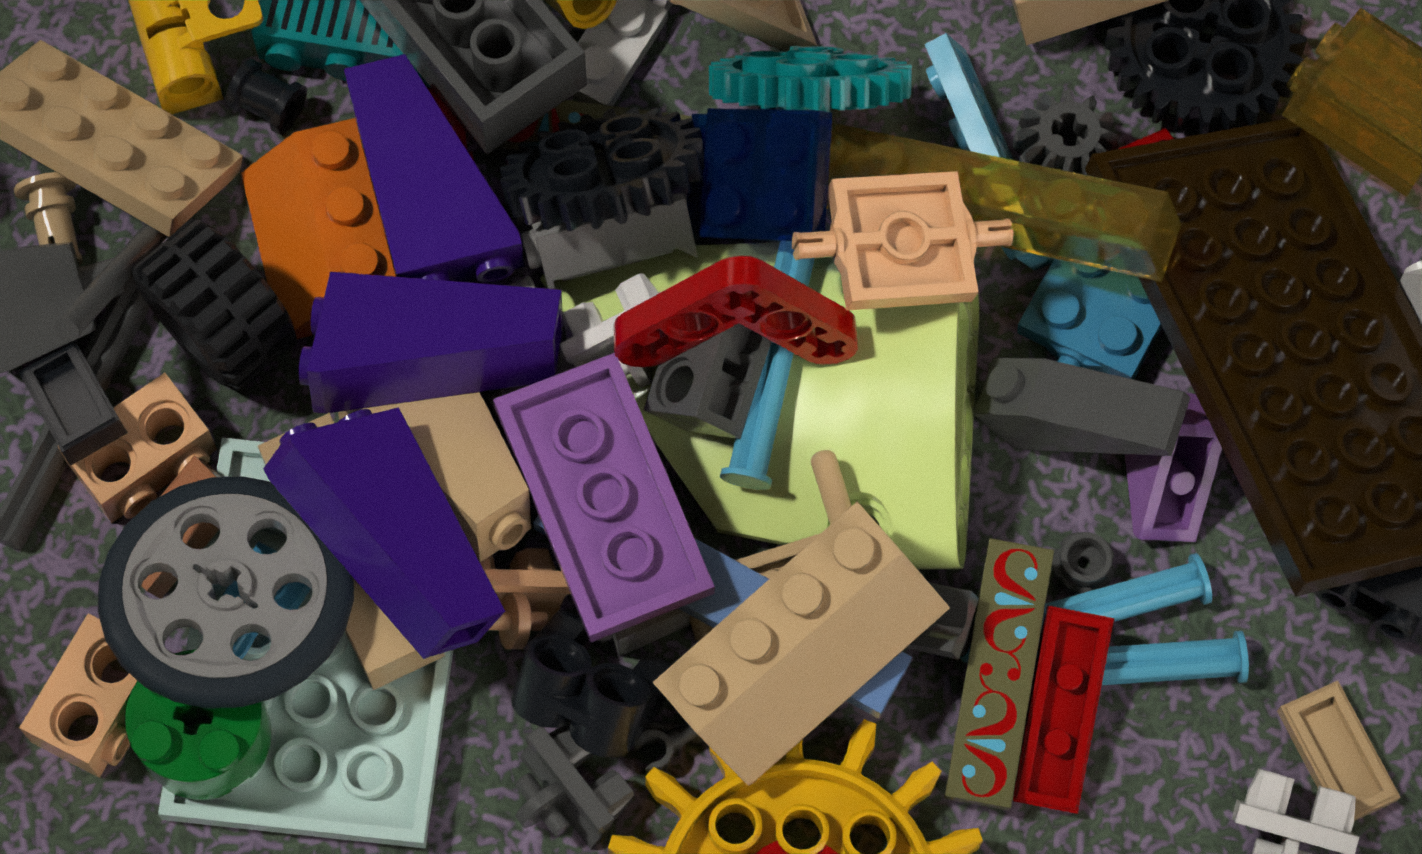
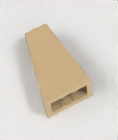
(470, 468)

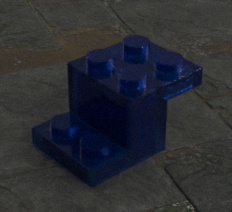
(761, 174)

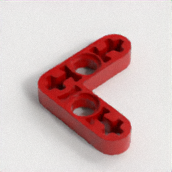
(731, 294)

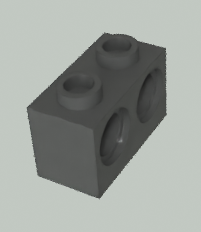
(711, 383)

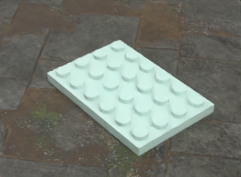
(339, 752)

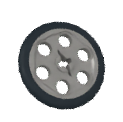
(213, 674)

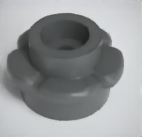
(1086, 546)

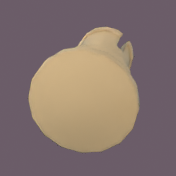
(50, 208)

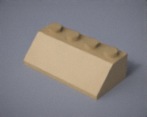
(801, 644)

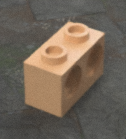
(151, 464)
(78, 691)

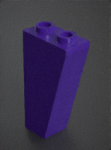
(427, 187)
(425, 340)
(389, 525)

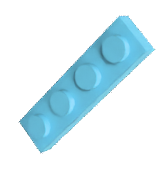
(974, 120)

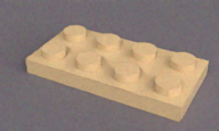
(110, 139)

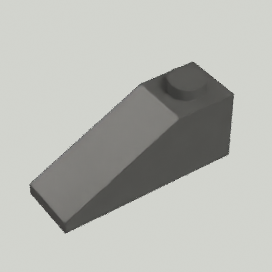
(1078, 409)

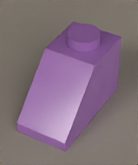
(1173, 490)

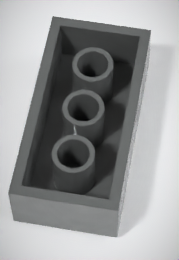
(487, 59)

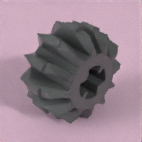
(1043, 129)

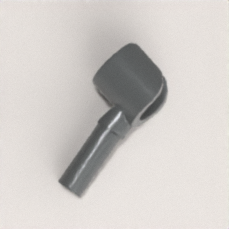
(669, 742)

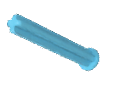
(754, 448)
(1141, 593)
(1177, 661)

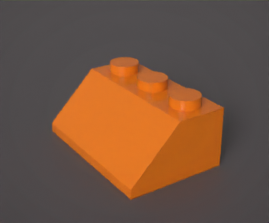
(315, 215)

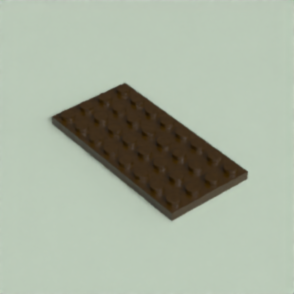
(1292, 345)

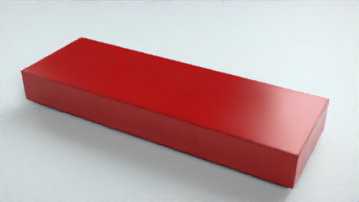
(1062, 709)

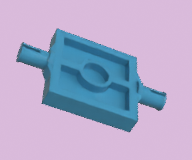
(1092, 318)

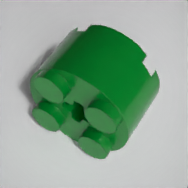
(203, 763)

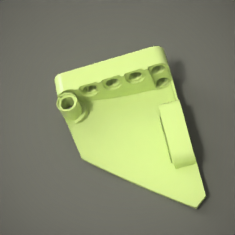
(889, 414)

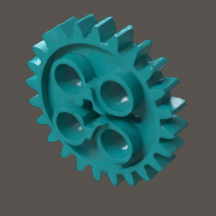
(810, 79)

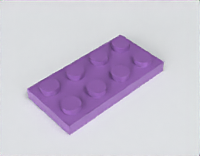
(603, 497)

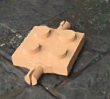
(902, 240)

